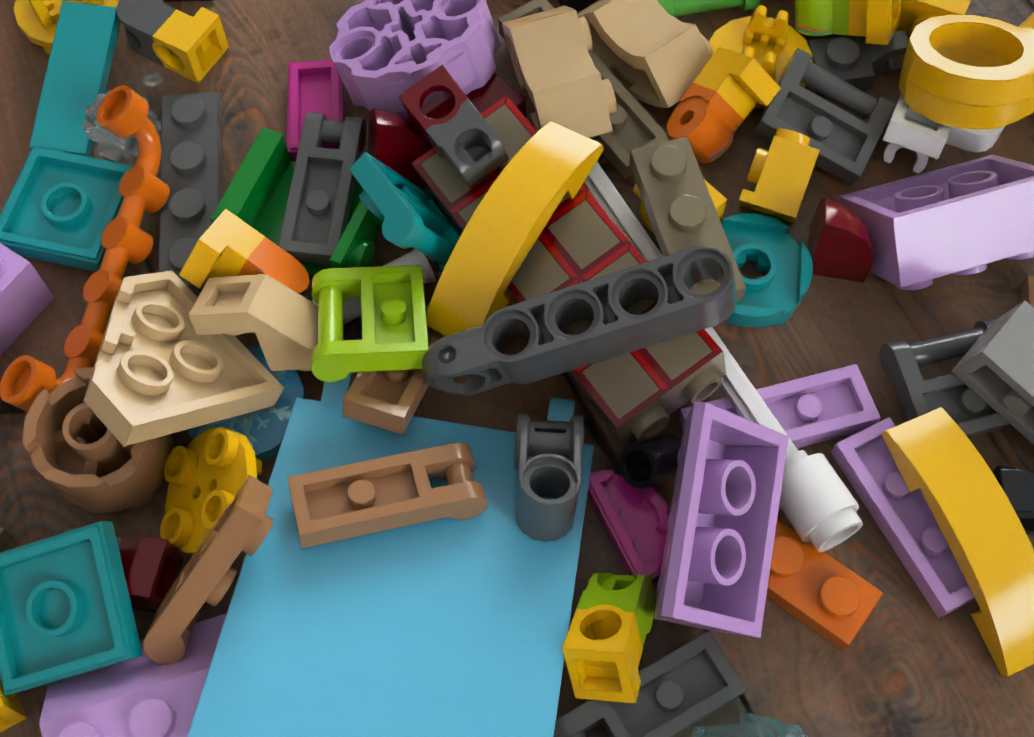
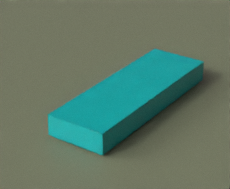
(74, 76)

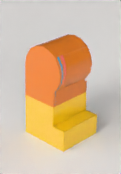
(720, 103)
(237, 249)

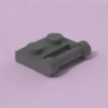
(841, 137)
(919, 396)

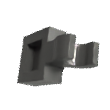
(856, 62)

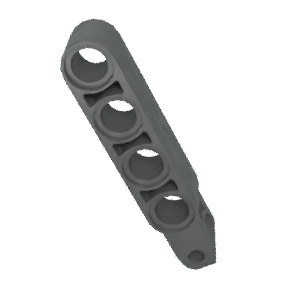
(612, 333)

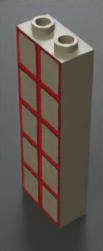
(578, 245)

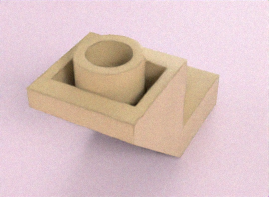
(260, 304)

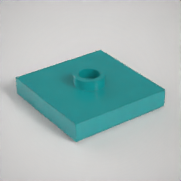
(62, 208)
(64, 609)

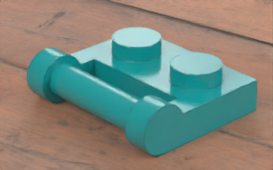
(407, 211)

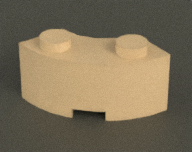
(647, 48)
(558, 73)

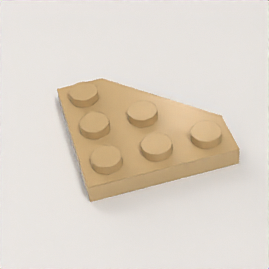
(161, 375)

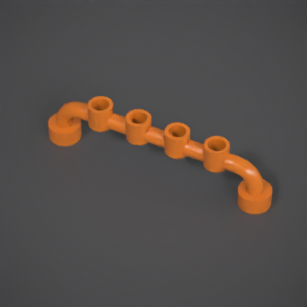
(124, 115)

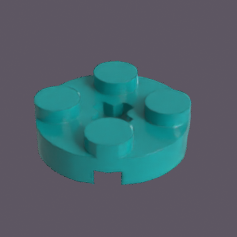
(787, 268)

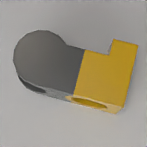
(174, 38)

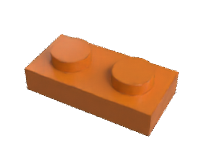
(818, 588)

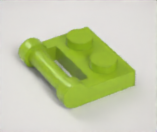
(391, 320)

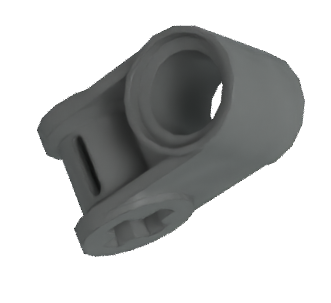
(547, 465)

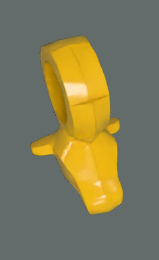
(970, 71)

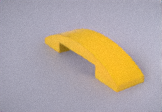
(508, 225)
(978, 529)

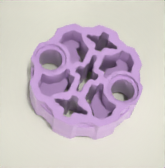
(397, 43)

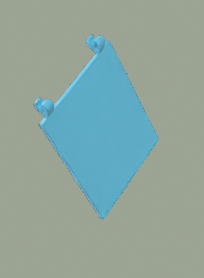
(402, 626)

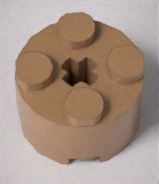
(85, 458)

